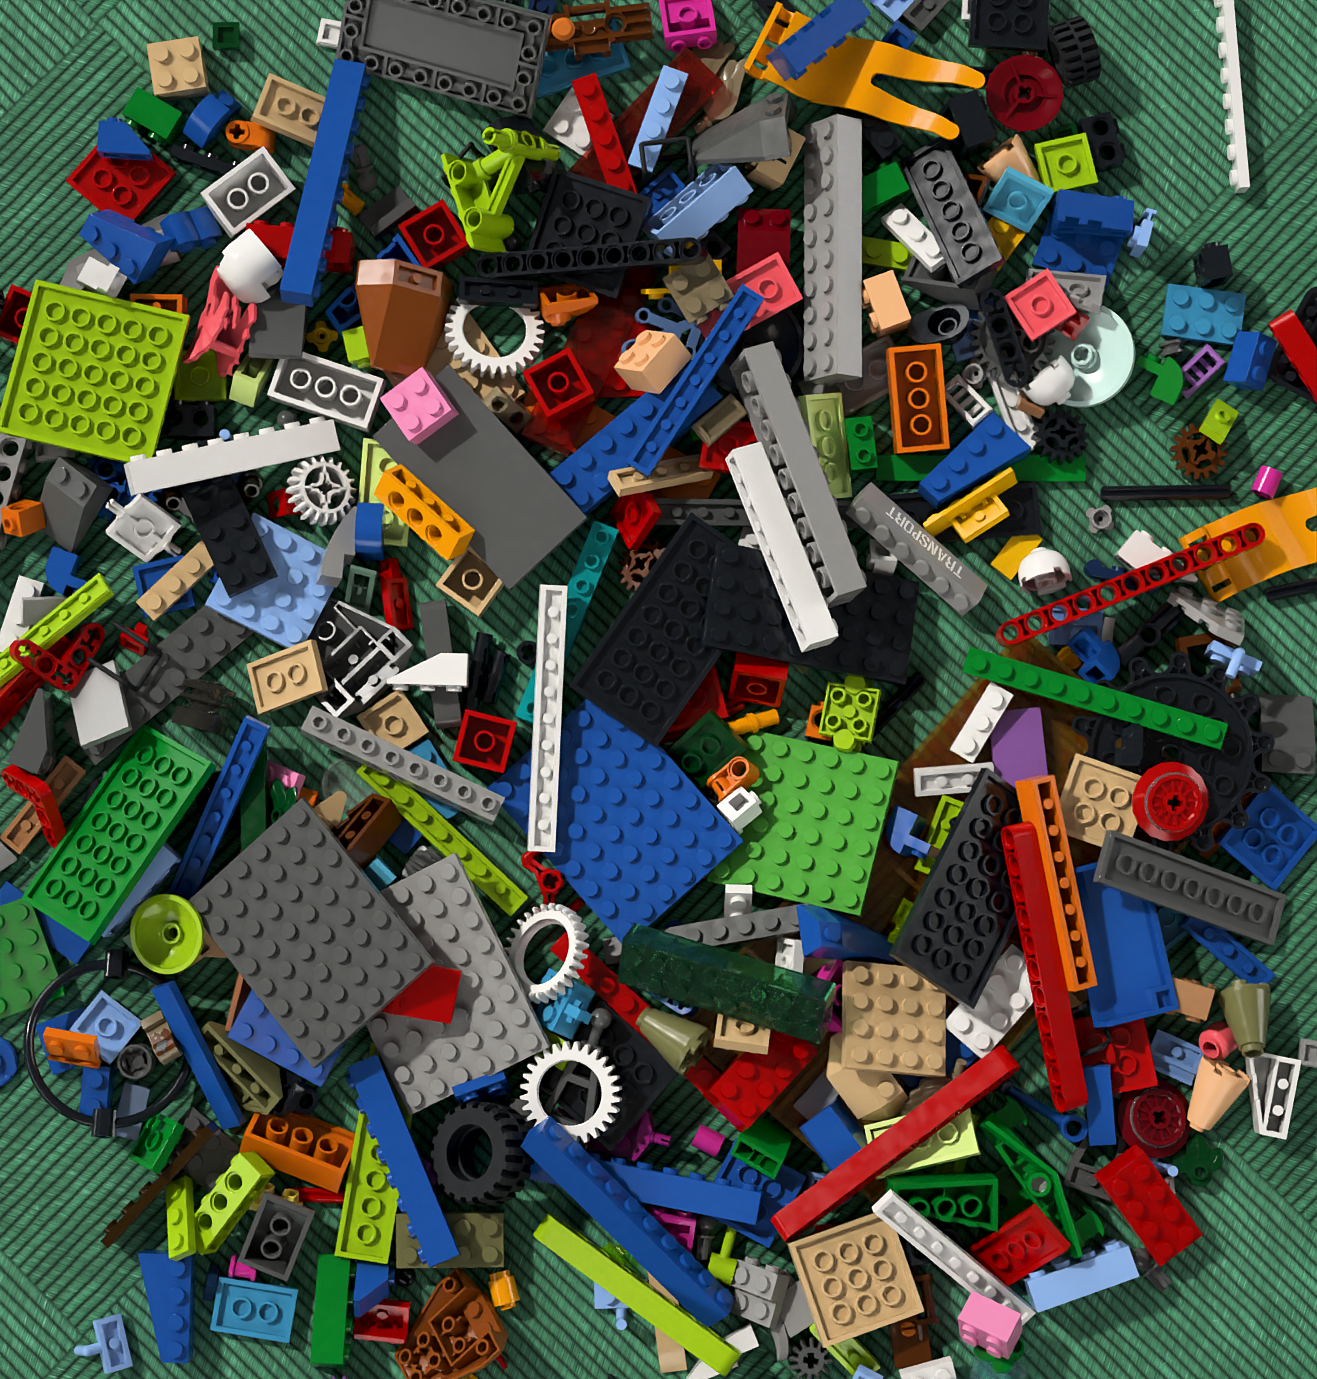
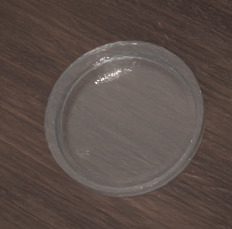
(342, 777)

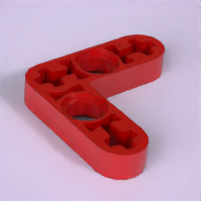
(65, 664)
(42, 798)

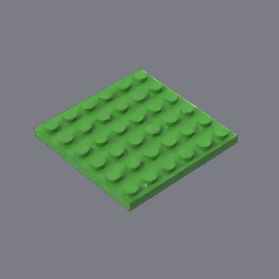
(815, 823)

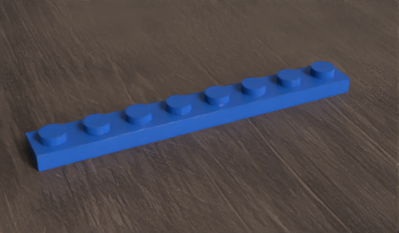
(695, 380)
(220, 807)

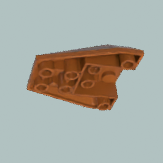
(401, 312)
(453, 1333)

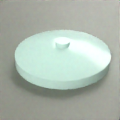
(1099, 358)

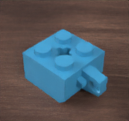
(566, 1012)

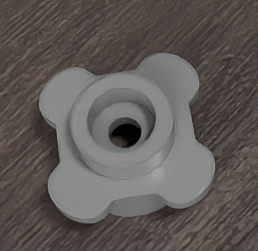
(969, 373)
(1106, 523)

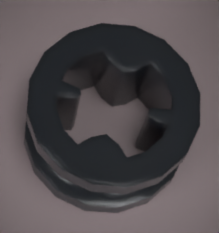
(520, 654)

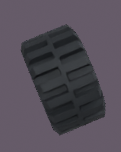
(1074, 52)

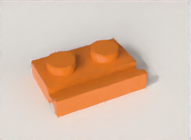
(72, 1047)

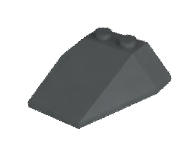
(749, 135)
(356, 657)

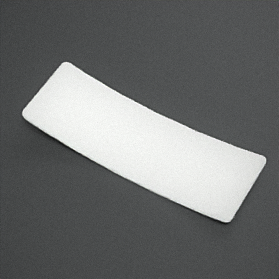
(1108, 627)

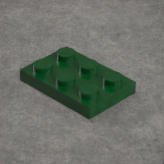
(706, 748)

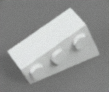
(1272, 1092)

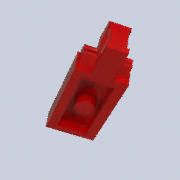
(395, 595)

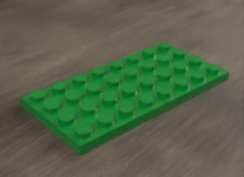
(118, 833)

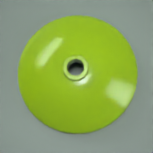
(154, 936)

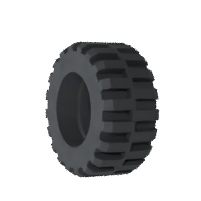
(455, 1151)

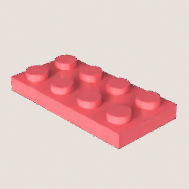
(770, 280)

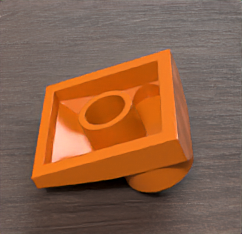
(564, 301)

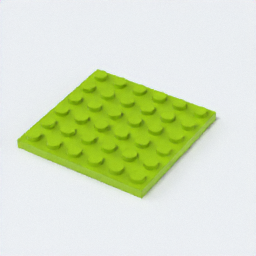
(92, 373)

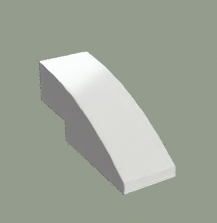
(741, 1338)

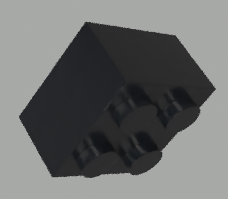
(975, 128)

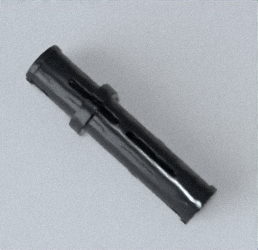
(477, 671)

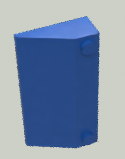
(1125, 954)

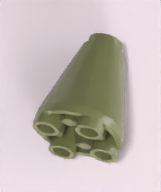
(1247, 1015)
(674, 1038)

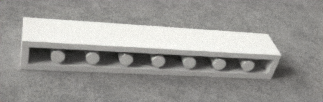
(232, 456)
(782, 547)

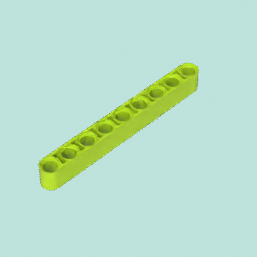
(637, 1294)

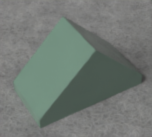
(361, 588)

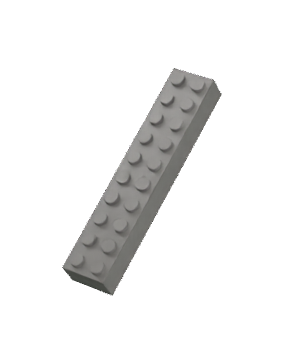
(833, 250)
(795, 461)

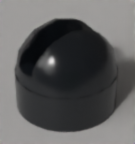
(409, 1272)

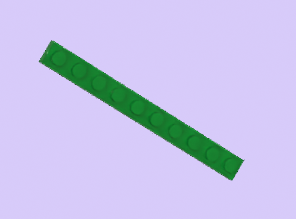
(1095, 698)

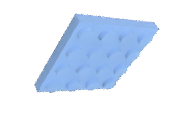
(285, 605)

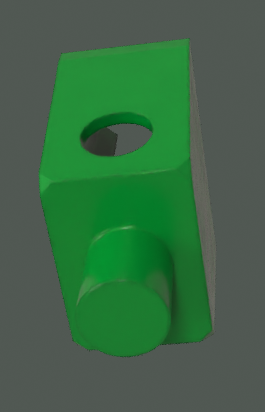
(763, 1146)

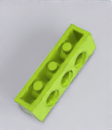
(254, 1175)

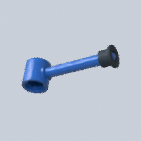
(1062, 1121)

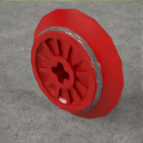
(1151, 798)

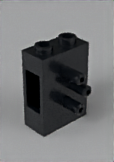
(533, 174)

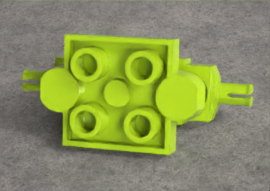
(850, 713)

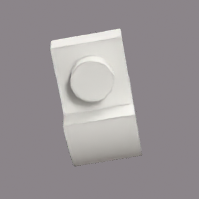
(101, 278)

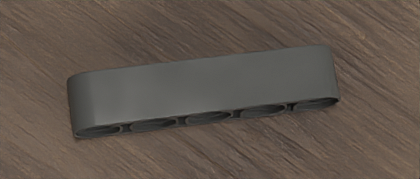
(439, 640)

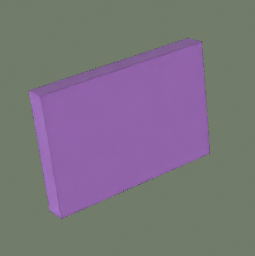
(1019, 745)

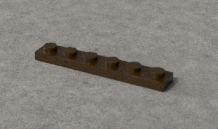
(151, 1191)

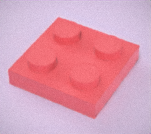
(1039, 305)

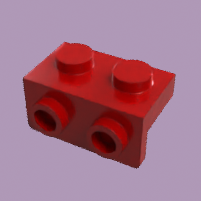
(384, 1322)

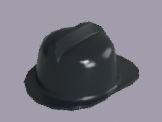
(941, 324)

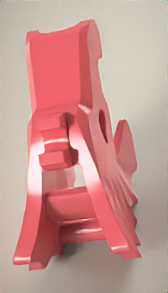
(222, 327)

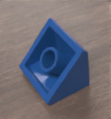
(834, 1134)

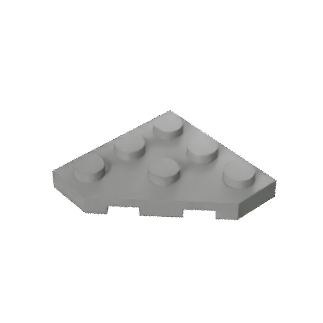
(1221, 622)

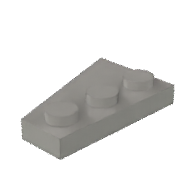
(1081, 289)

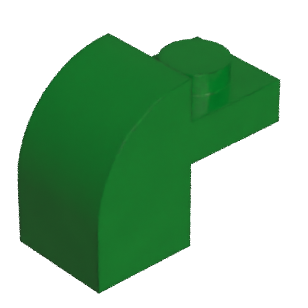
(1171, 377)

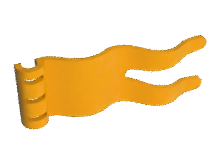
(847, 72)
(1285, 545)

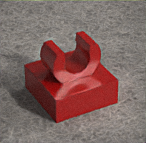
(1074, 325)
(131, 644)

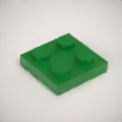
(156, 1142)

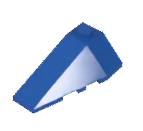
(837, 937)

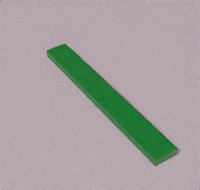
(1031, 469)

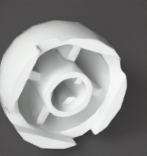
(1051, 383)
(1043, 571)

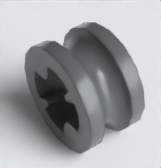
(1171, 348)

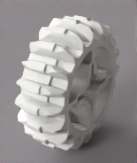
(323, 472)

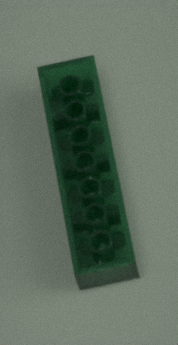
(726, 983)

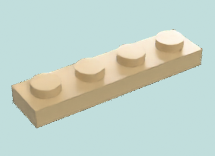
(666, 474)
(176, 582)

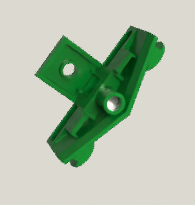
(1030, 1181)

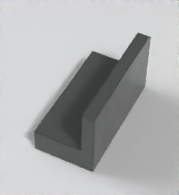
(388, 213)

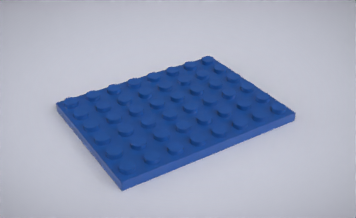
(627, 820)

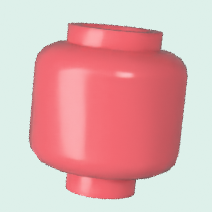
(1217, 1041)

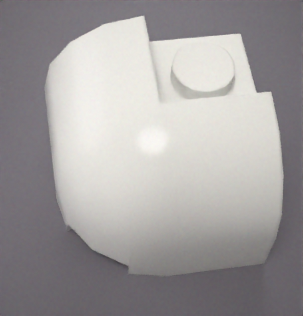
(249, 268)

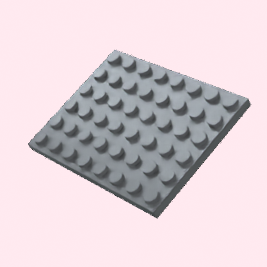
(492, 1013)

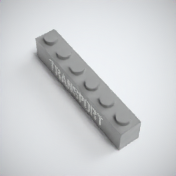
(916, 549)

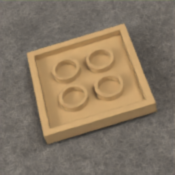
(1097, 800)

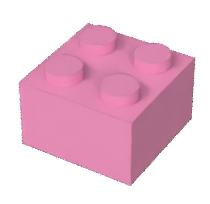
(419, 406)
(989, 1325)

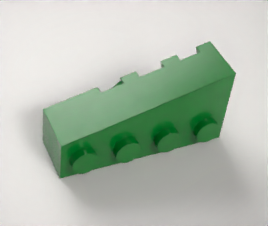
(951, 1197)
(332, 1312)

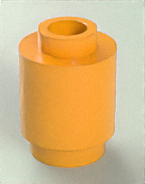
(503, 1289)

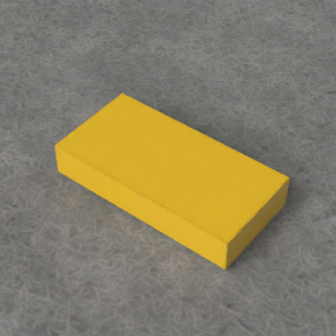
(1012, 554)

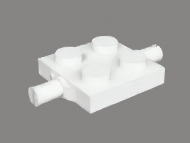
(143, 527)

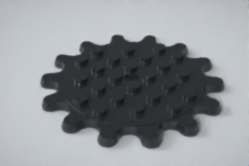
(1225, 772)

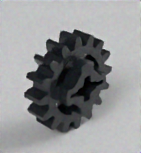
(1052, 444)

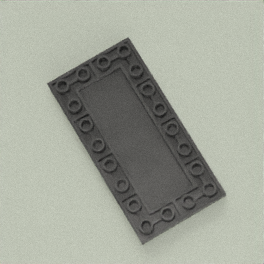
(451, 47)
(489, 483)

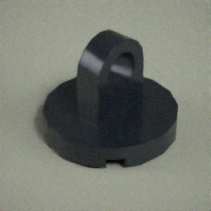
(292, 1089)

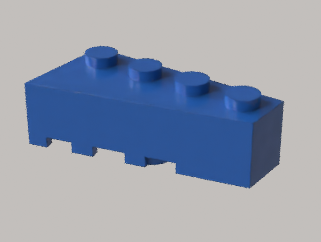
(171, 1302)

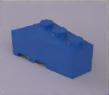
(1092, 214)
(126, 244)

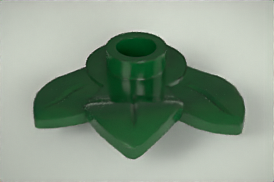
(280, 799)
(1198, 1156)

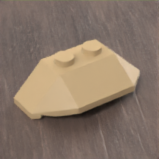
(865, 1092)

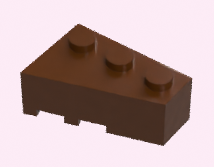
(368, 827)

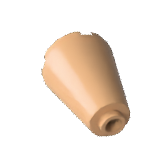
(1011, 154)
(1214, 1092)

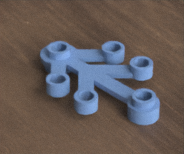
(668, 325)

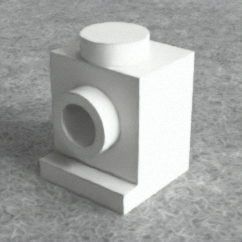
(880, 559)
(740, 808)

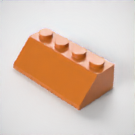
(301, 1147)

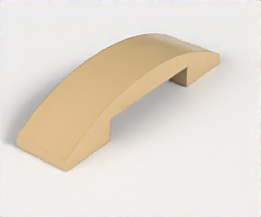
(670, 1353)

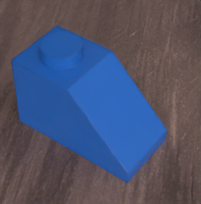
(120, 142)
(371, 1285)

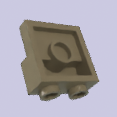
(699, 290)

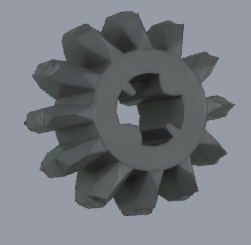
(421, 859)
(819, 1354)

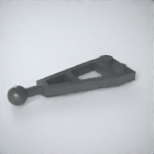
(600, 1020)
(1081, 1175)

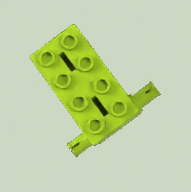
(473, 179)

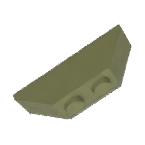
(249, 1075)

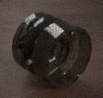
(204, 706)

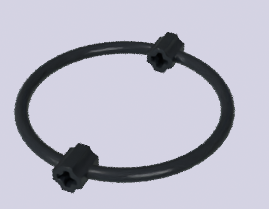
(103, 1120)

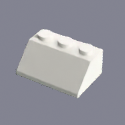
(247, 192)

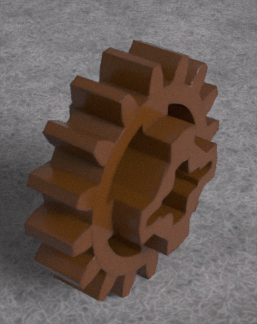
(1189, 446)
(639, 564)

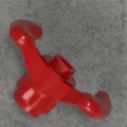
(549, 880)

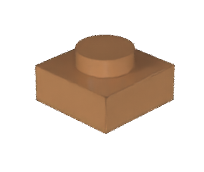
(1027, 406)

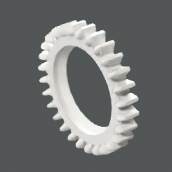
(525, 354)
(542, 917)
(596, 1065)

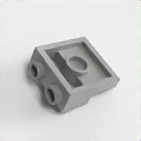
(758, 1291)

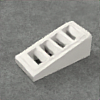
(974, 396)

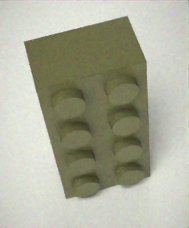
(477, 1235)

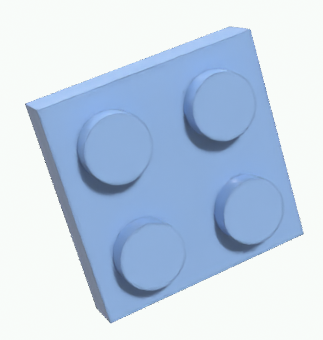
(109, 1023)

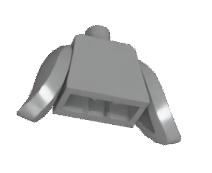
(793, 1317)

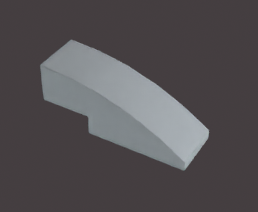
(338, 551)

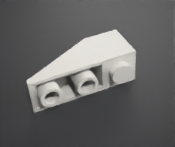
(1141, 550)
(442, 670)

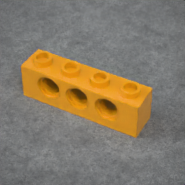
(424, 512)

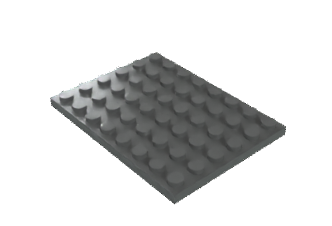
(310, 933)

